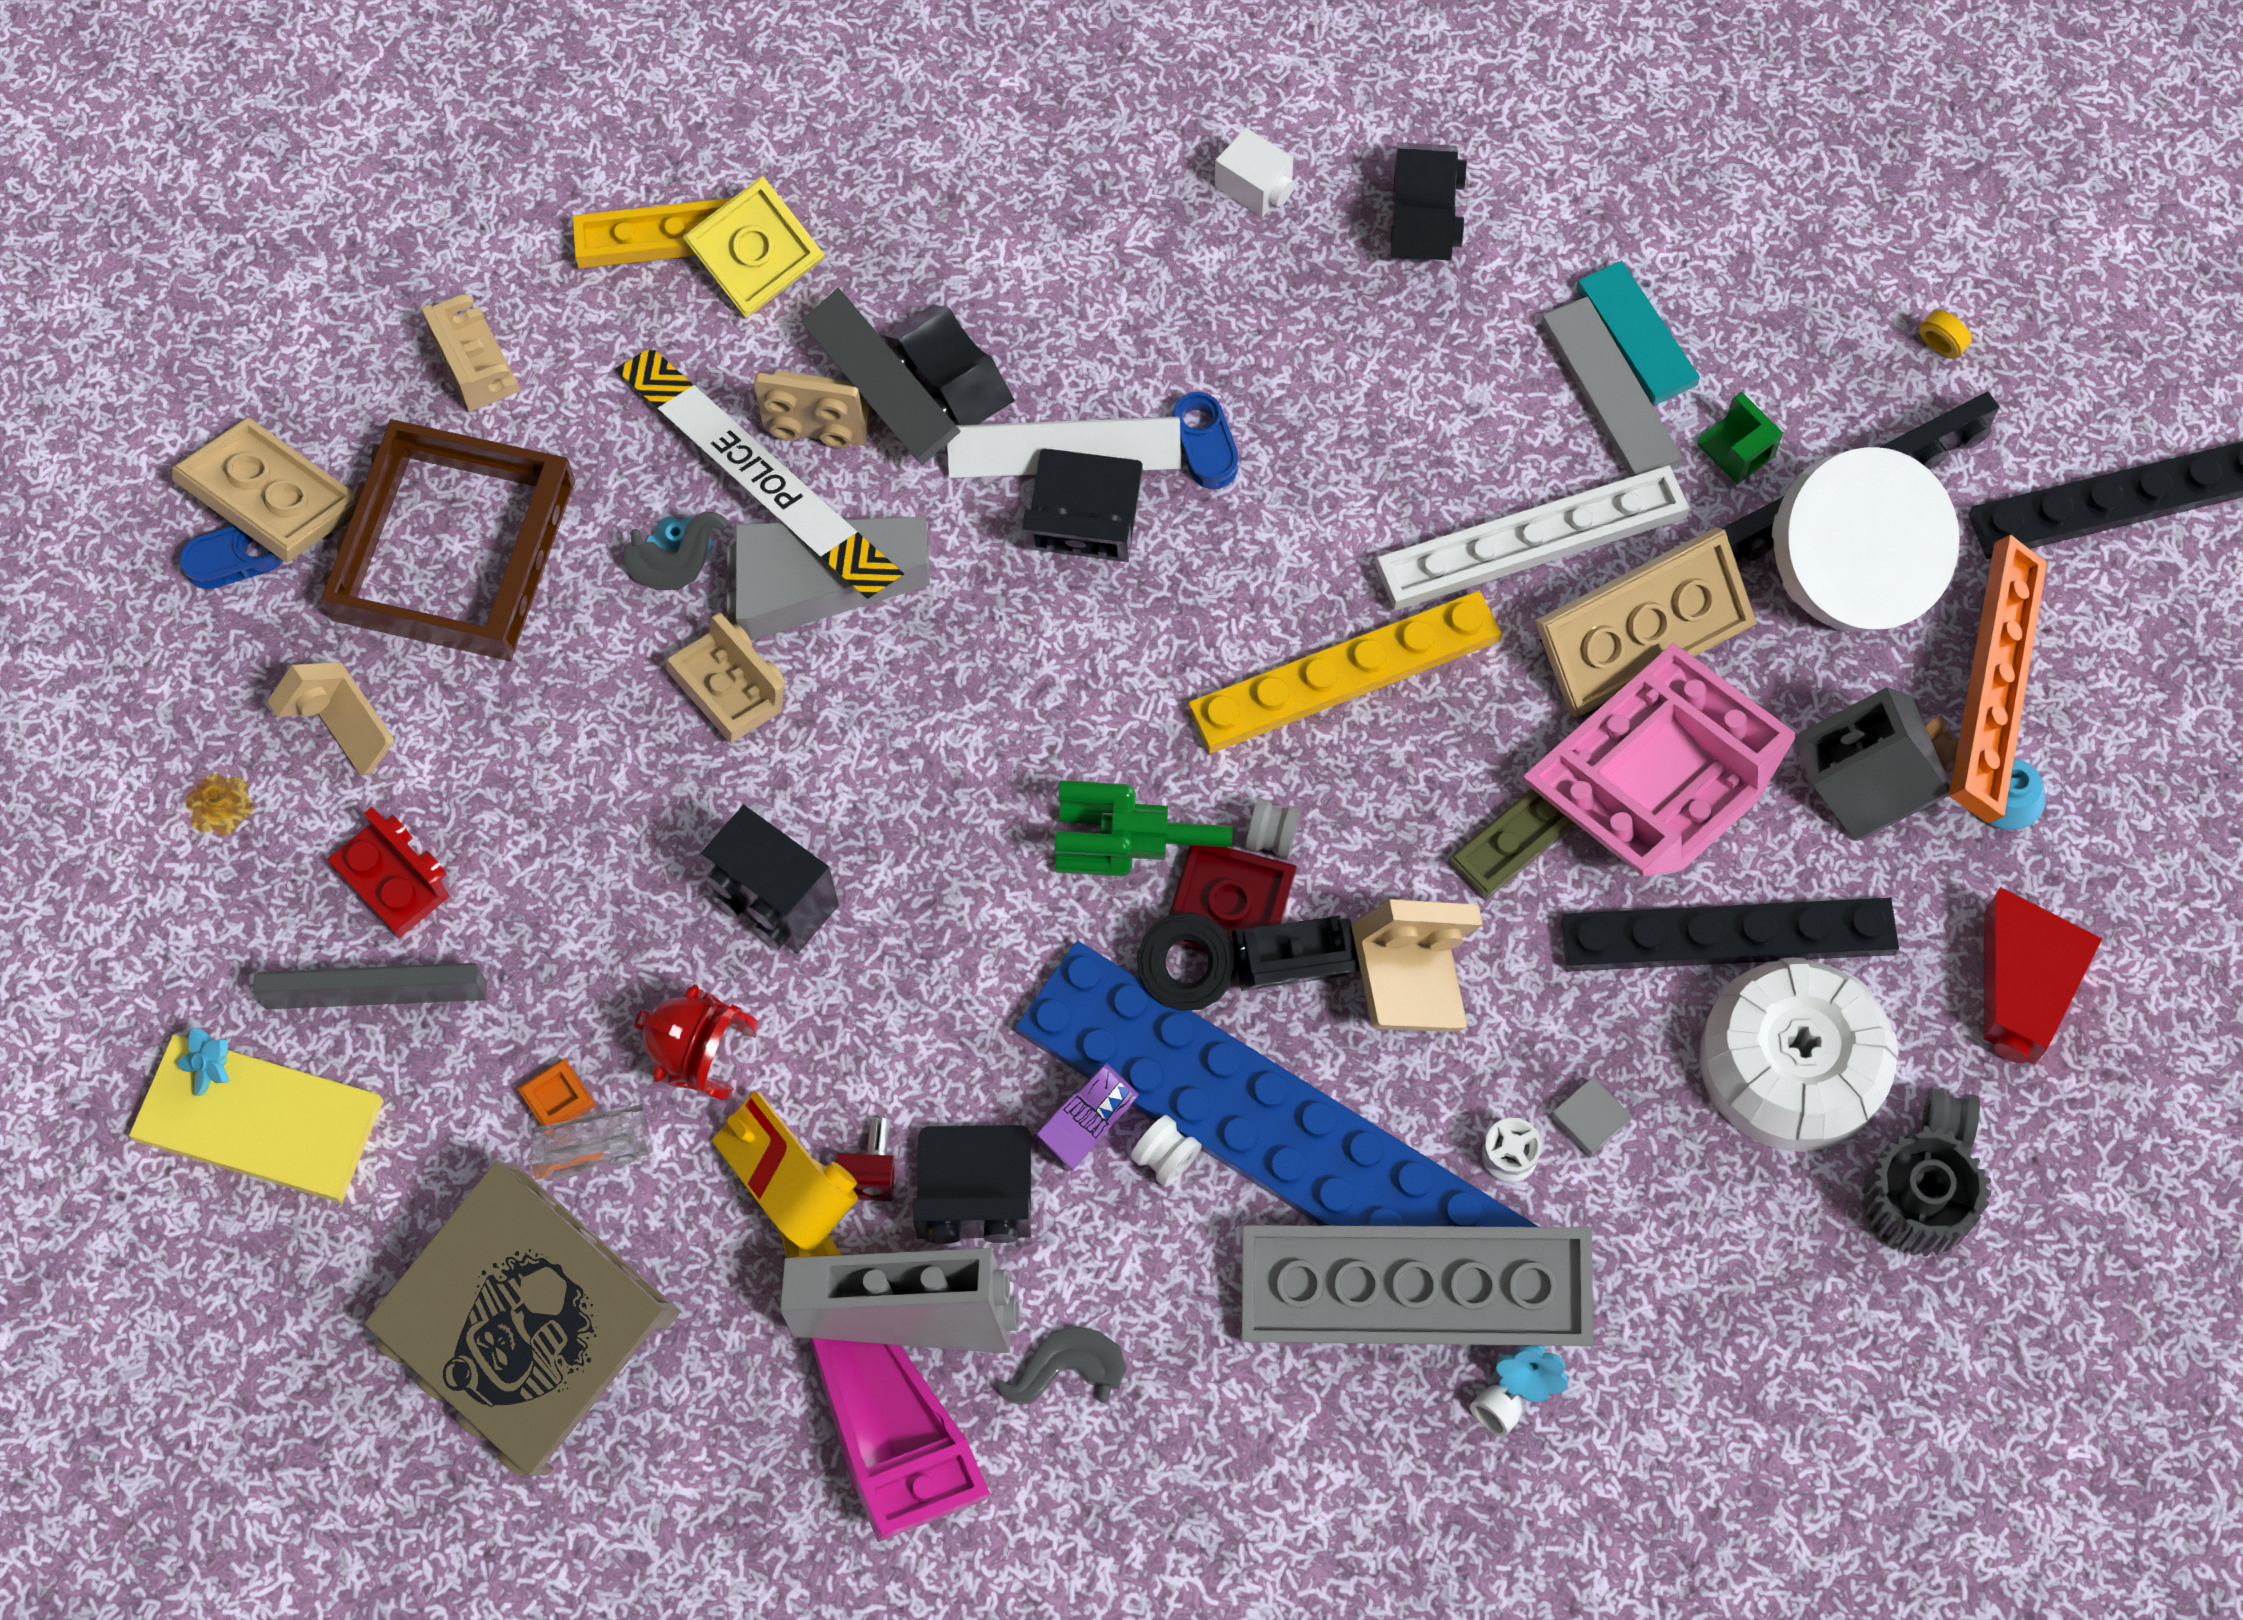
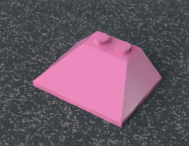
(1664, 764)

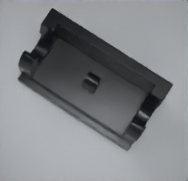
(1295, 952)

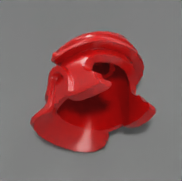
(684, 1037)

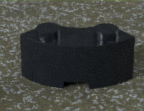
(1425, 201)
(950, 365)

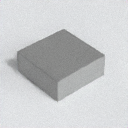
(1591, 1116)

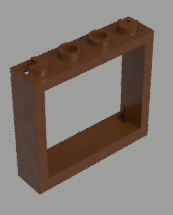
(372, 505)

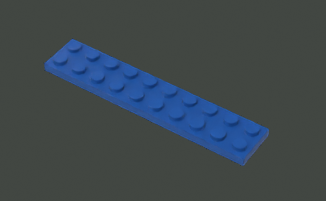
(1246, 1106)

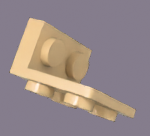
(812, 408)
(1411, 965)

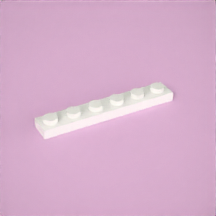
(1532, 537)

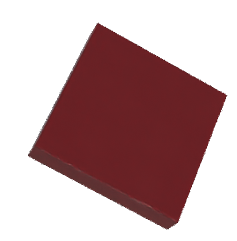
(1232, 889)

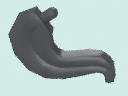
(668, 568)
(1072, 1349)

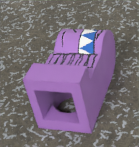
(1085, 1117)

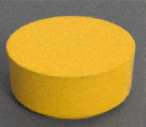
(1945, 333)

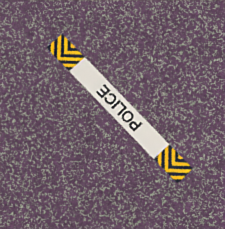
(760, 473)

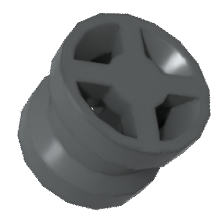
(1952, 1114)

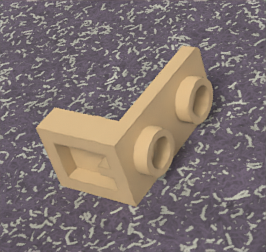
(335, 696)

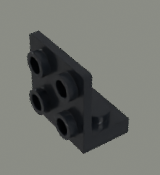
(1083, 505)

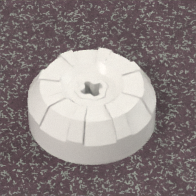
(1866, 539)
(1798, 1055)

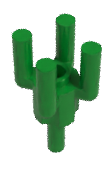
(1126, 830)

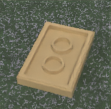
(266, 489)

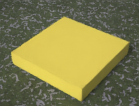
(754, 247)

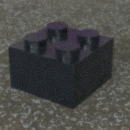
(769, 880)

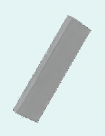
(1610, 388)

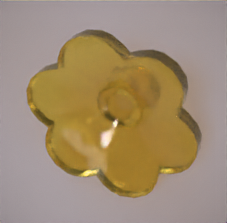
(219, 804)

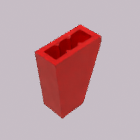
(2029, 974)

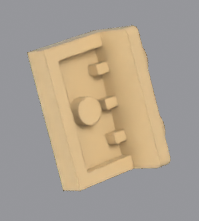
(728, 679)

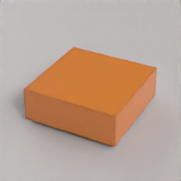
(556, 1095)

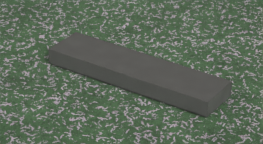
(880, 376)
(370, 986)

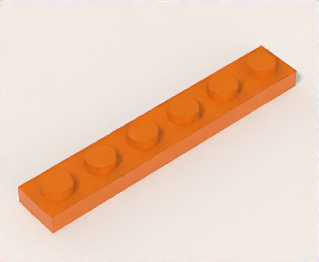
(1998, 680)

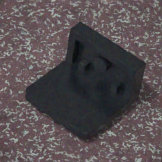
(973, 1183)

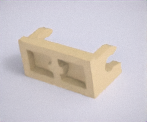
(470, 352)

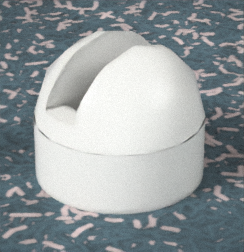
(1501, 1406)

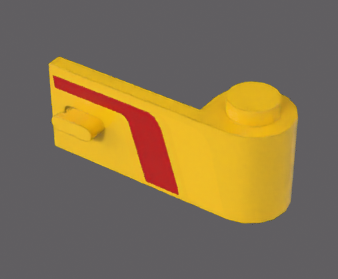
(789, 1185)

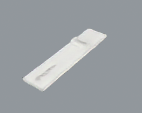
(1016, 447)

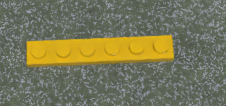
(1344, 671)

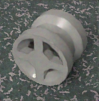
(1273, 828)

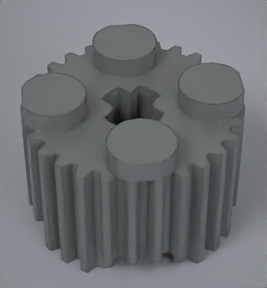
(1909, 1217)

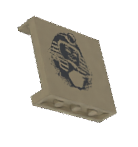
(518, 1317)

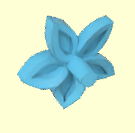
(206, 1059)

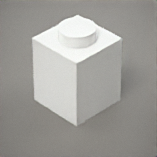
(1255, 172)

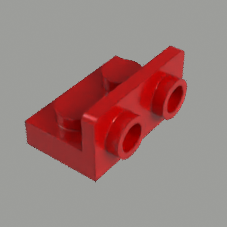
(390, 873)

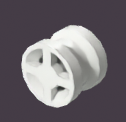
(1516, 1140)
(1166, 1150)

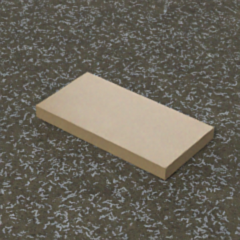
(1622, 626)

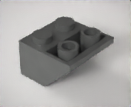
(1873, 763)

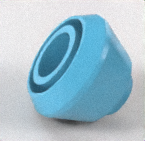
(2025, 798)

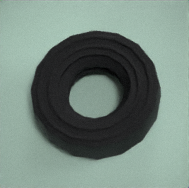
(1153, 954)

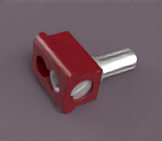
(874, 1169)

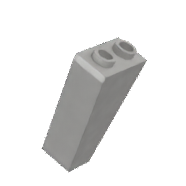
(790, 585)
(903, 1299)

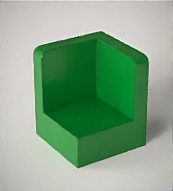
(1742, 439)

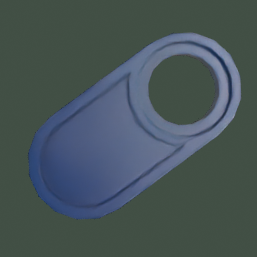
(1207, 450)
(223, 559)

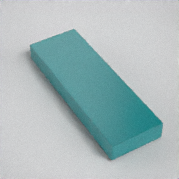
(1639, 333)

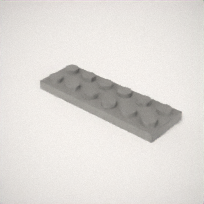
(1418, 1285)

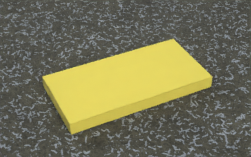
(260, 1122)

